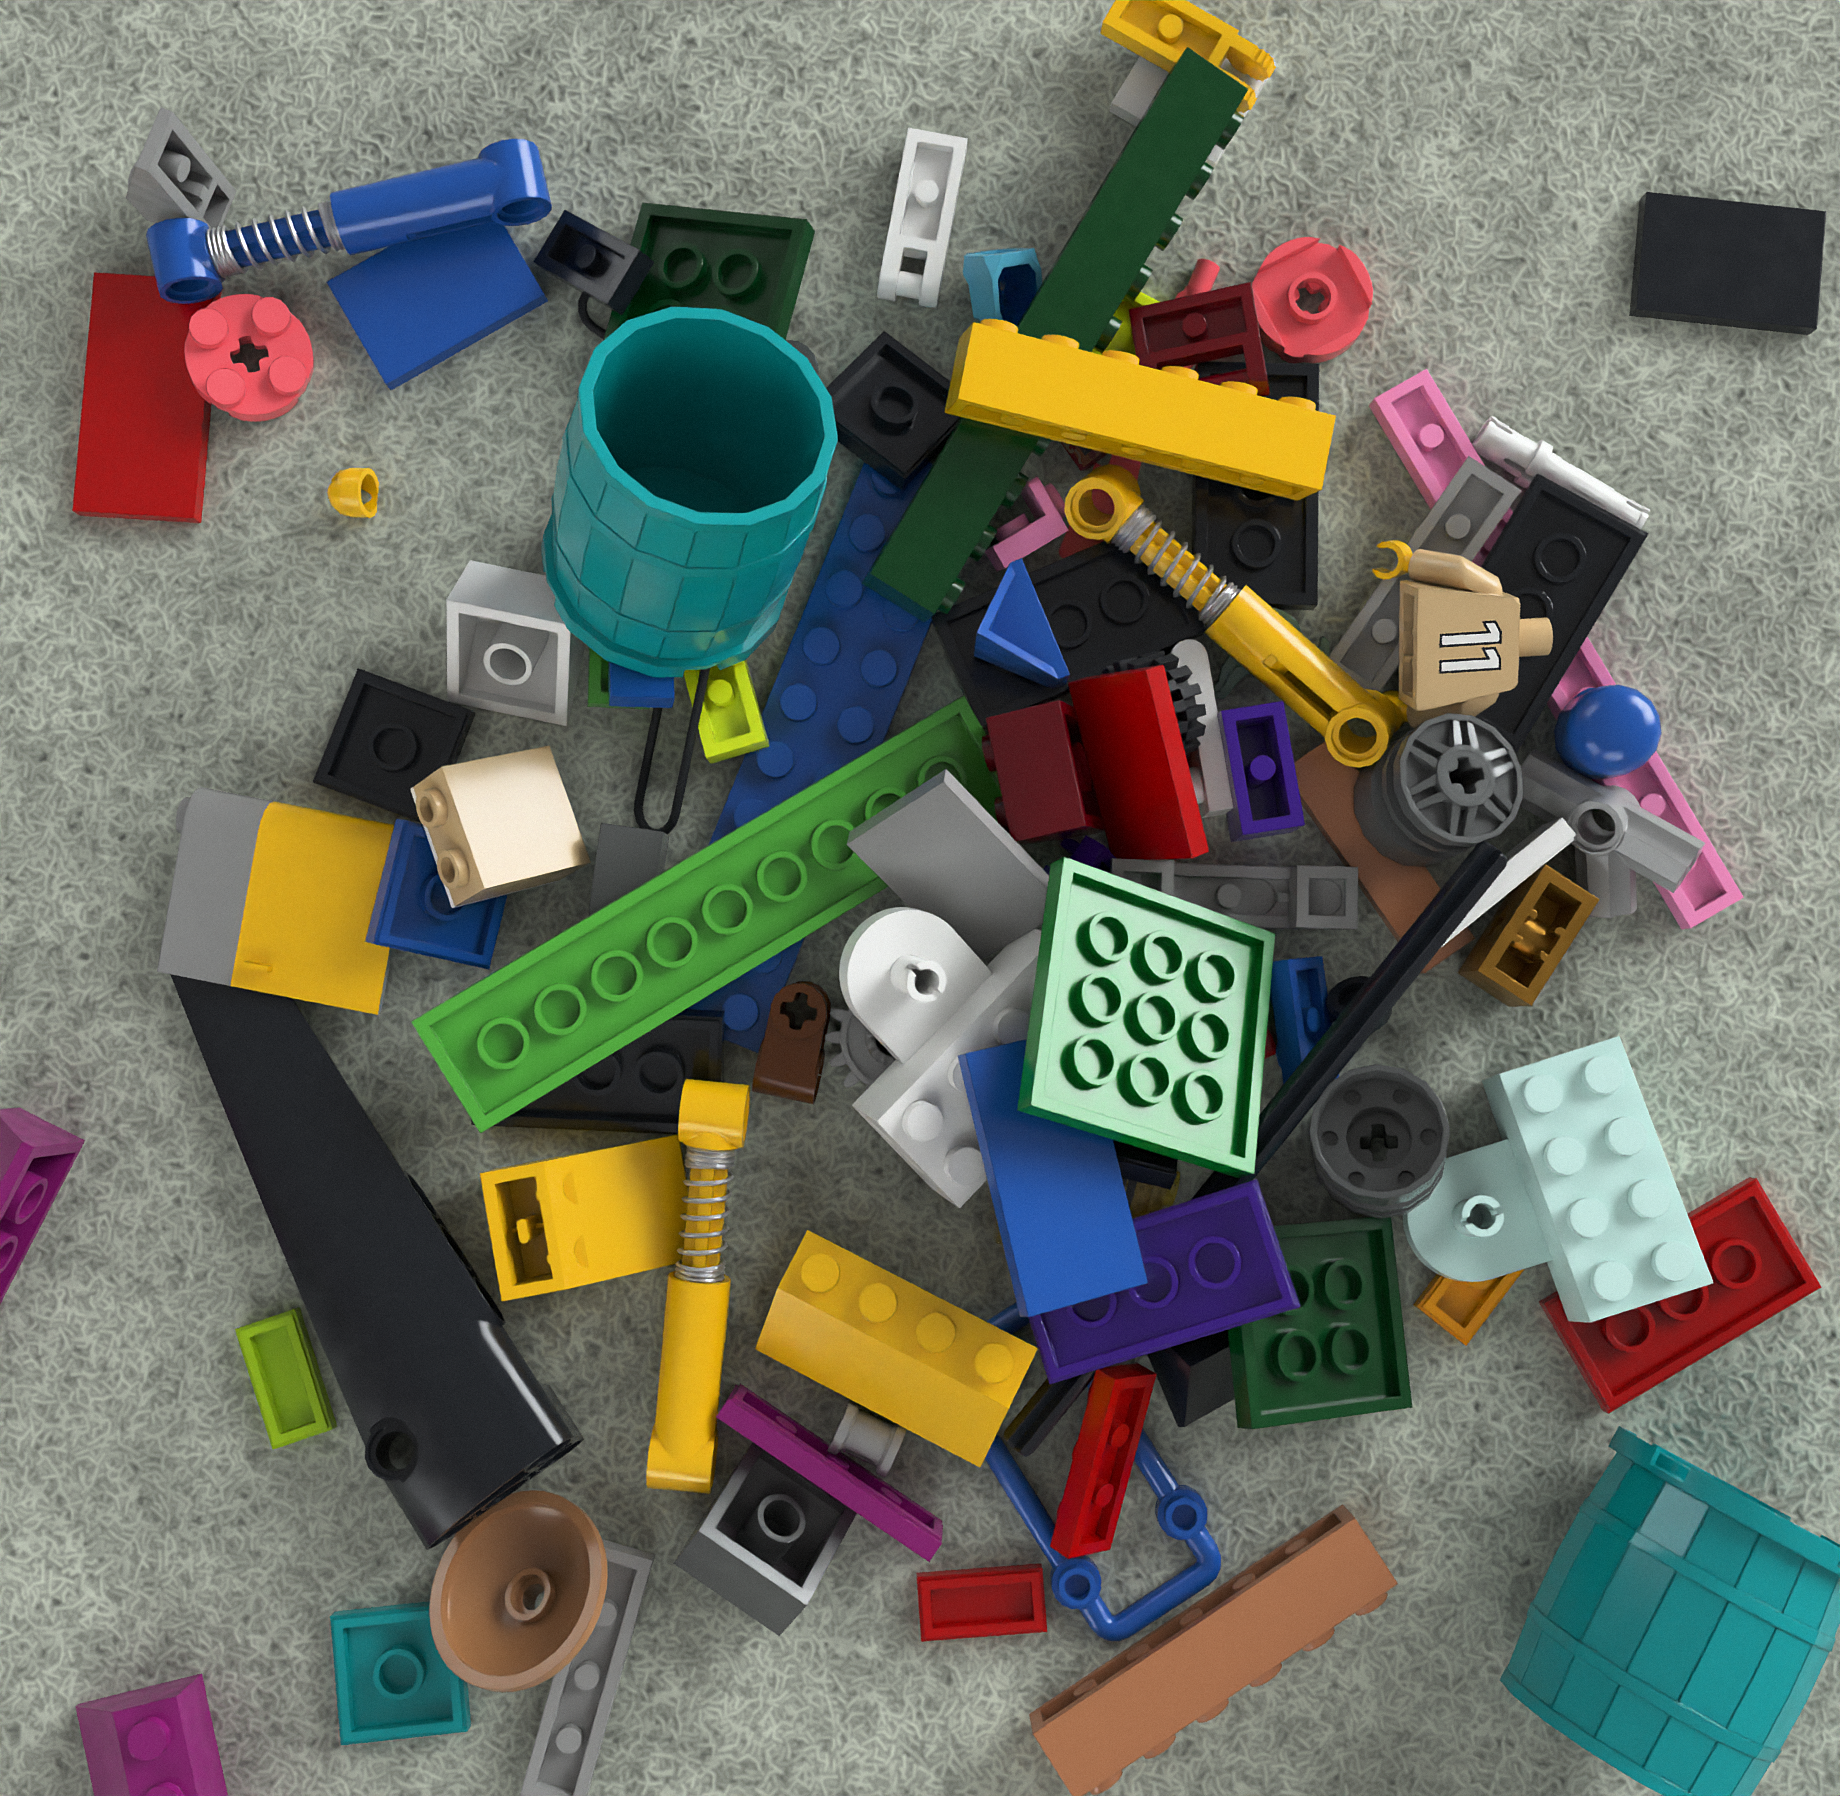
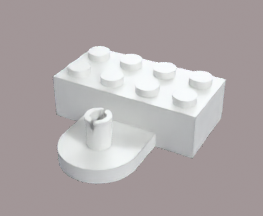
(926, 1005)

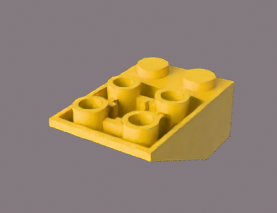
(586, 1216)

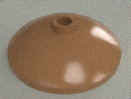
(489, 1587)

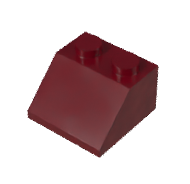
(1041, 774)

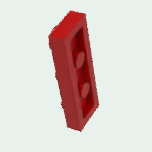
(1102, 1459)

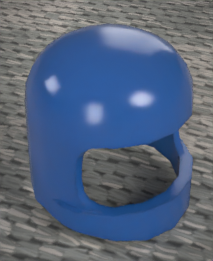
(1607, 731)

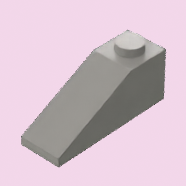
(177, 177)

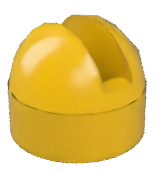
(345, 492)

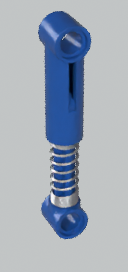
(498, 186)

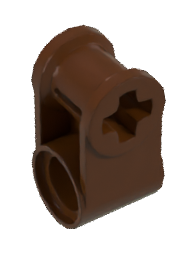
(790, 1053)

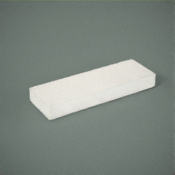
(1521, 863)

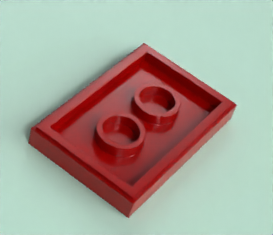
(1139, 765)

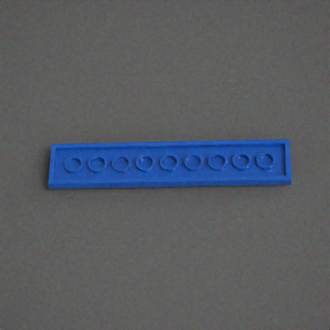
(825, 707)

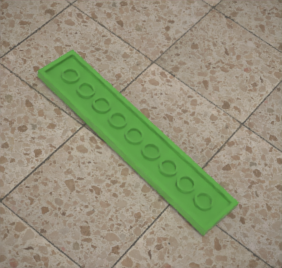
(688, 927)

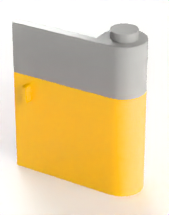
(277, 900)

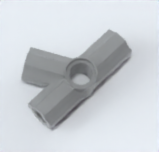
(1605, 858)

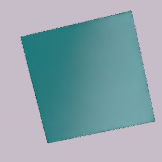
(393, 1676)

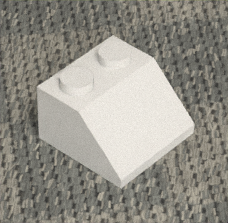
(510, 645)

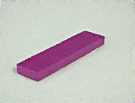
(832, 1473)

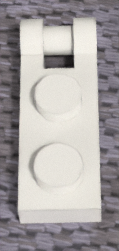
(922, 215)
(1208, 761)

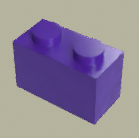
(1260, 772)

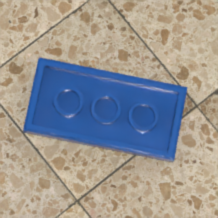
(1051, 1193)

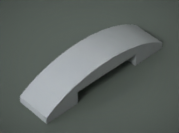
(1258, 895)

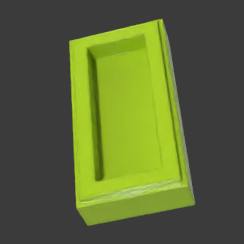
(286, 1378)

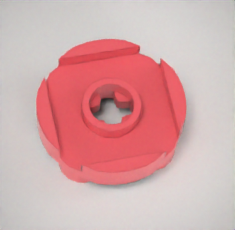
(1318, 268)
(268, 325)

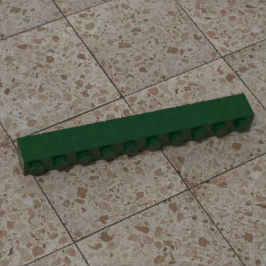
(1078, 301)

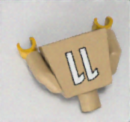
(1456, 636)

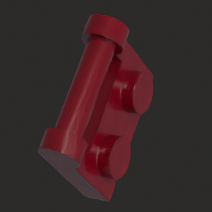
(1203, 330)

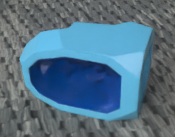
(1002, 282)

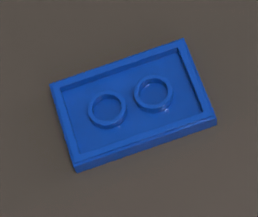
(435, 297)

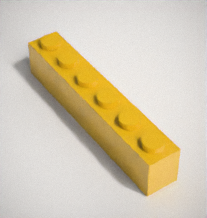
(1139, 411)

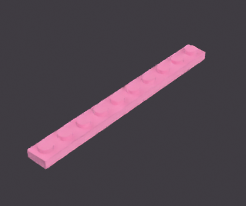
(1433, 451)

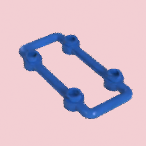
(1077, 1579)

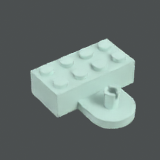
(1565, 1187)

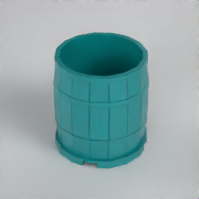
(686, 490)
(1678, 1626)

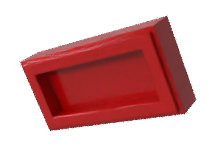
(981, 1602)

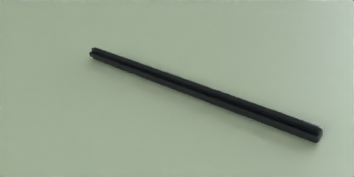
(1309, 1081)

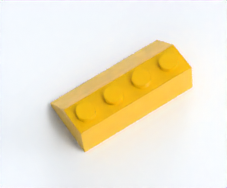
(894, 1348)

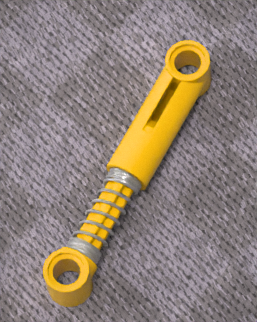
(1238, 620)
(697, 1293)

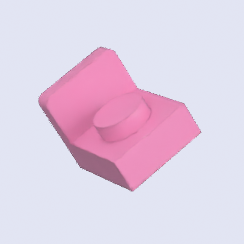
(1020, 536)

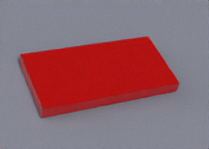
(140, 411)
(1753, 1277)

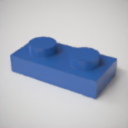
(1299, 1009)

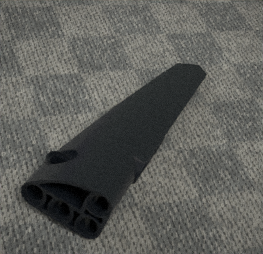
(377, 1271)

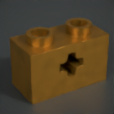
(1528, 937)

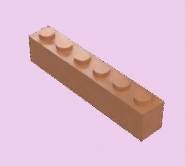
(1211, 1653)

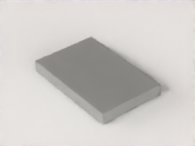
(955, 863)

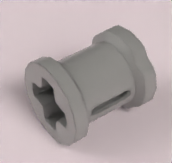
(867, 1438)

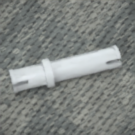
(1526, 459)

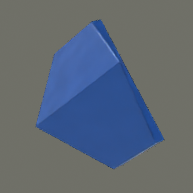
(1018, 633)

